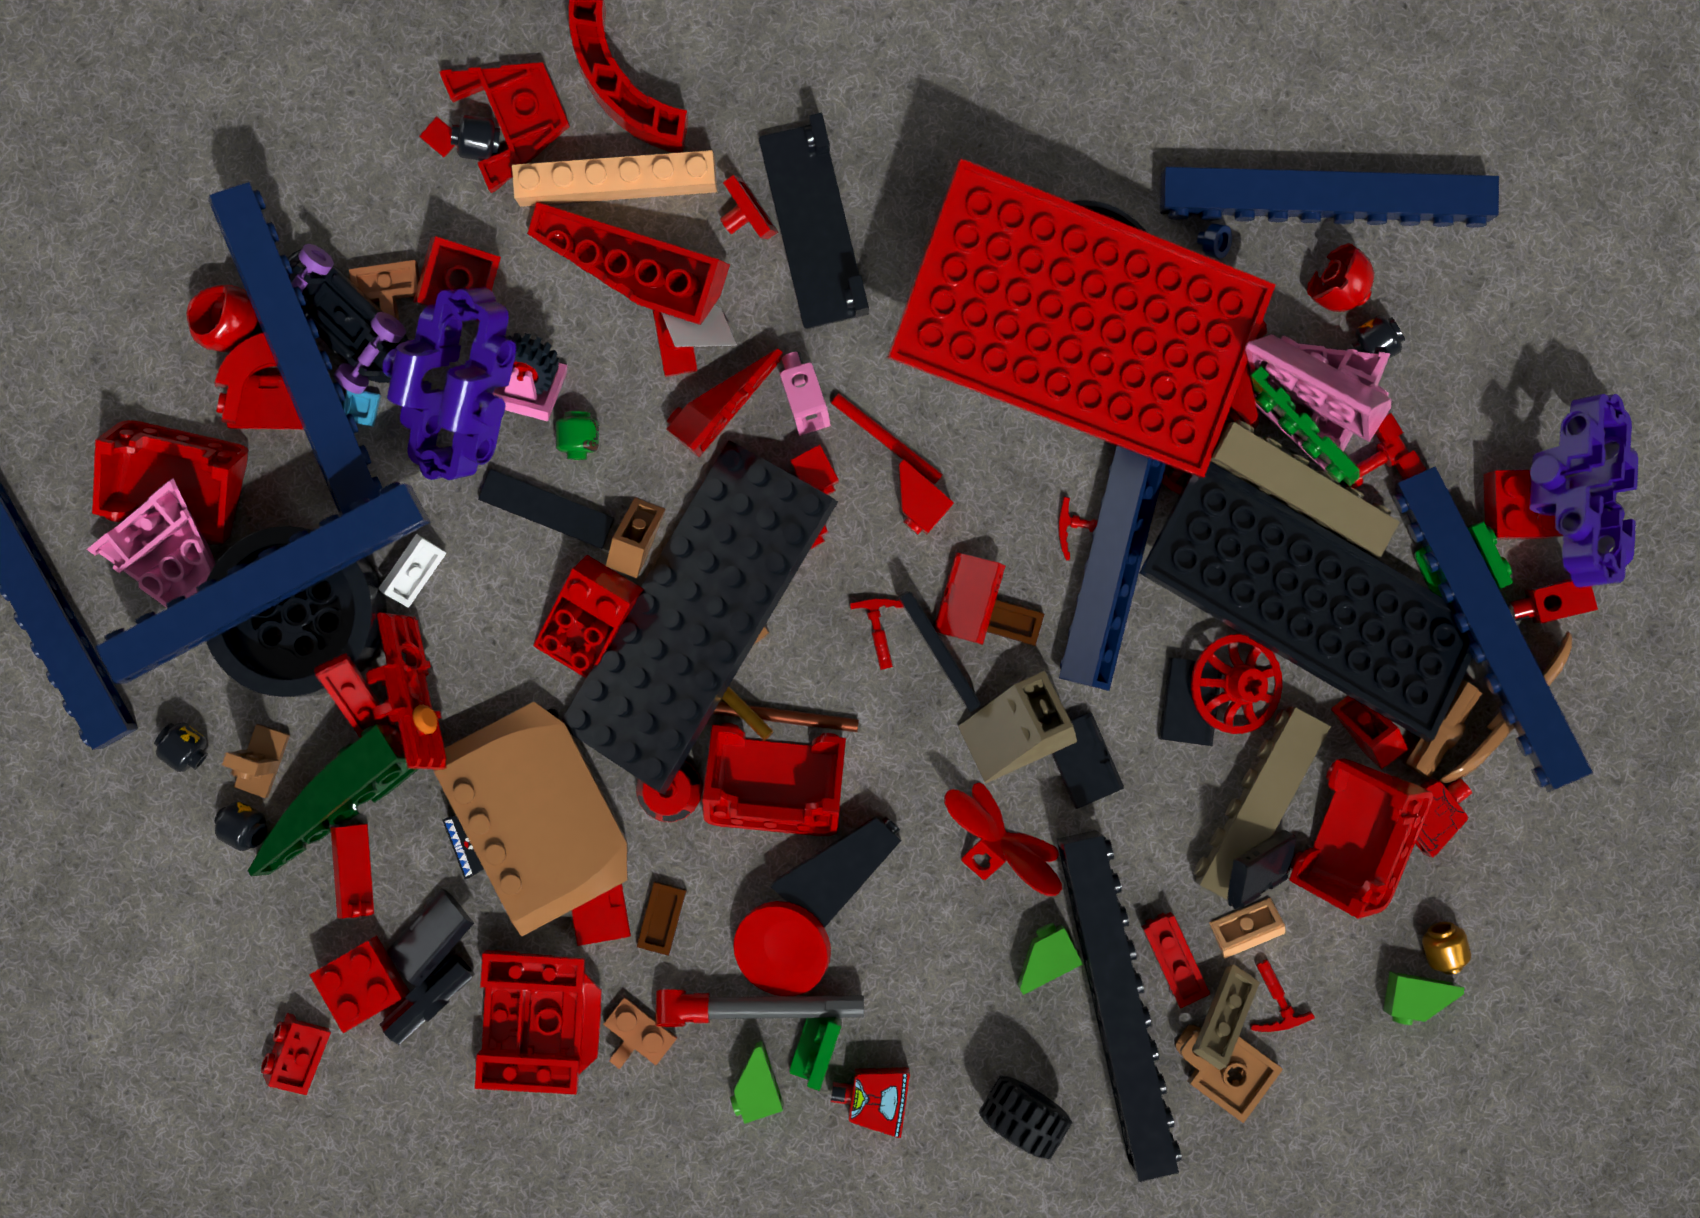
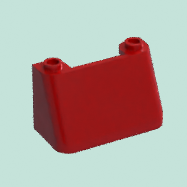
(142, 457)
(773, 783)
(1362, 839)

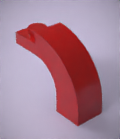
(236, 369)

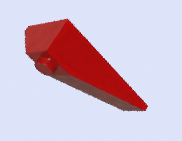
(710, 413)

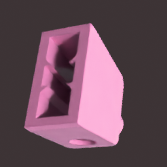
(806, 399)

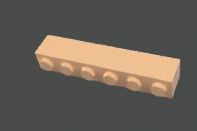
(614, 178)

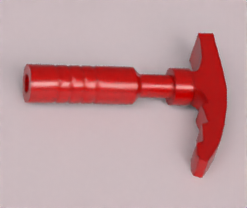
(1074, 522)
(878, 633)
(1278, 994)

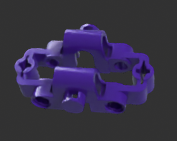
(465, 386)
(1587, 501)

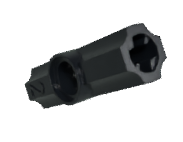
(427, 999)

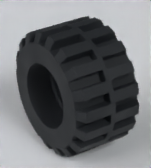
(1025, 1117)

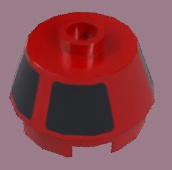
(678, 800)

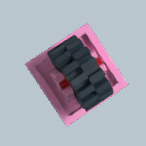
(534, 378)

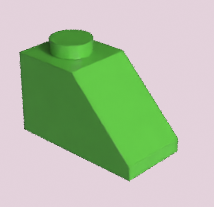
(1047, 958)
(1417, 997)
(757, 1088)

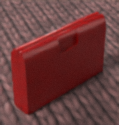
(266, 405)
(969, 598)
(602, 918)

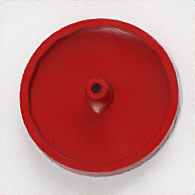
(782, 948)

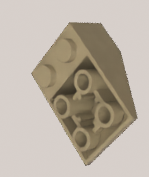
(1018, 728)

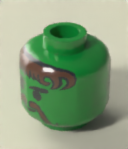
(577, 435)

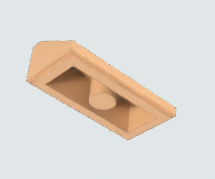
(1247, 927)

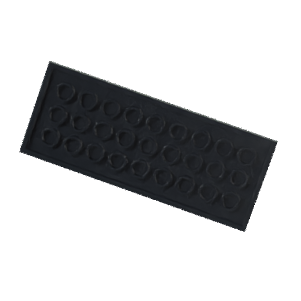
(1312, 599)
(698, 615)

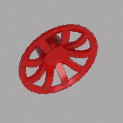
(1241, 684)

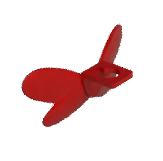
(1023, 852)

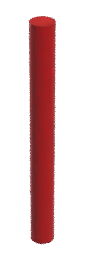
(886, 438)

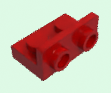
(294, 1055)

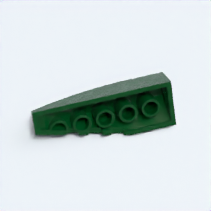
(358, 774)

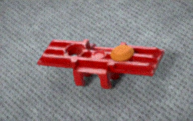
(408, 692)

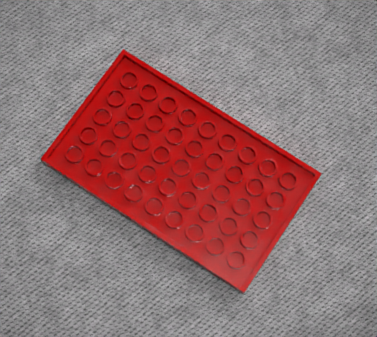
(1080, 319)

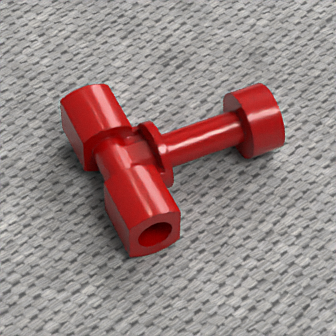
(1390, 452)

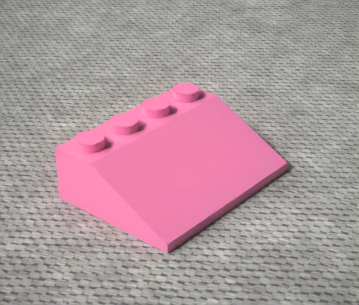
(1320, 386)

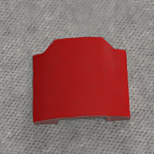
(536, 1022)

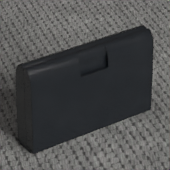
(1179, 714)
(1087, 764)
(1261, 869)
(430, 937)

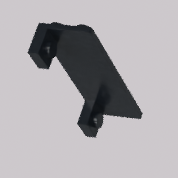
(813, 224)

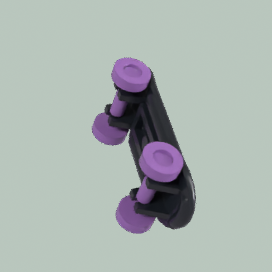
(345, 318)

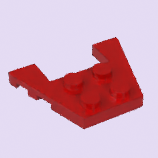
(523, 107)

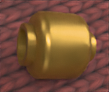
(1446, 947)

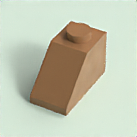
(634, 537)

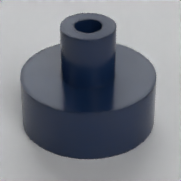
(1216, 240)

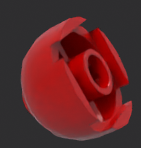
(1346, 280)

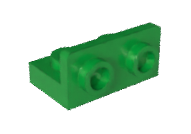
(815, 1050)

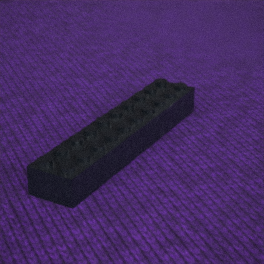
(1117, 1005)

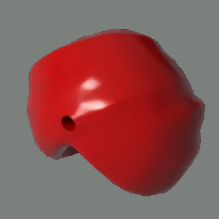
(221, 317)

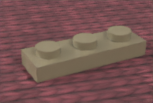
(1226, 1017)

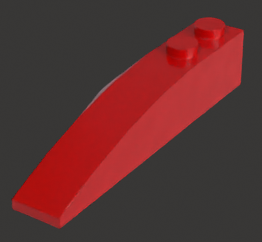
(634, 264)

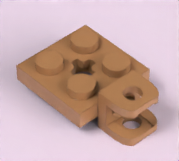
(1236, 1097)

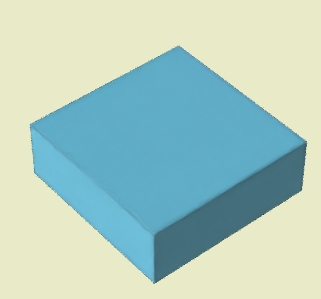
(362, 407)

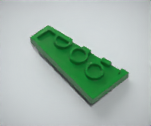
(1278, 401)

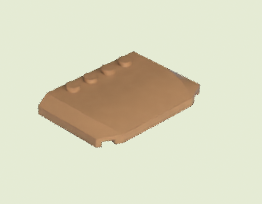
(534, 816)

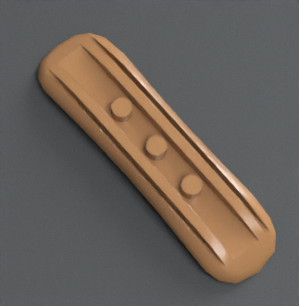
(1499, 727)

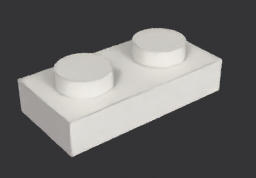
(412, 570)

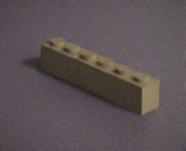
(1303, 489)
(1265, 795)

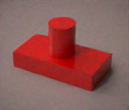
(746, 211)
(674, 359)

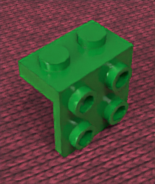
(1485, 541)

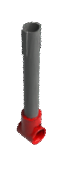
(677, 1007)

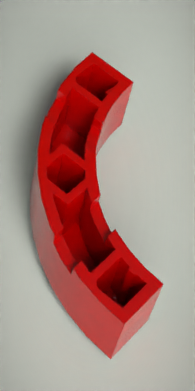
(622, 101)

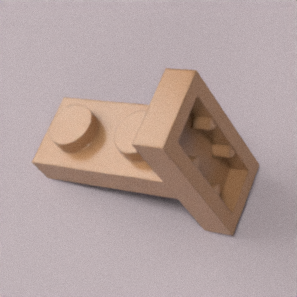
(260, 762)

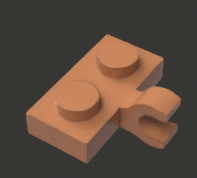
(387, 283)
(638, 1033)

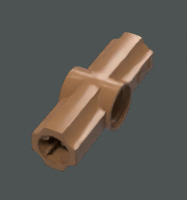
(1426, 755)

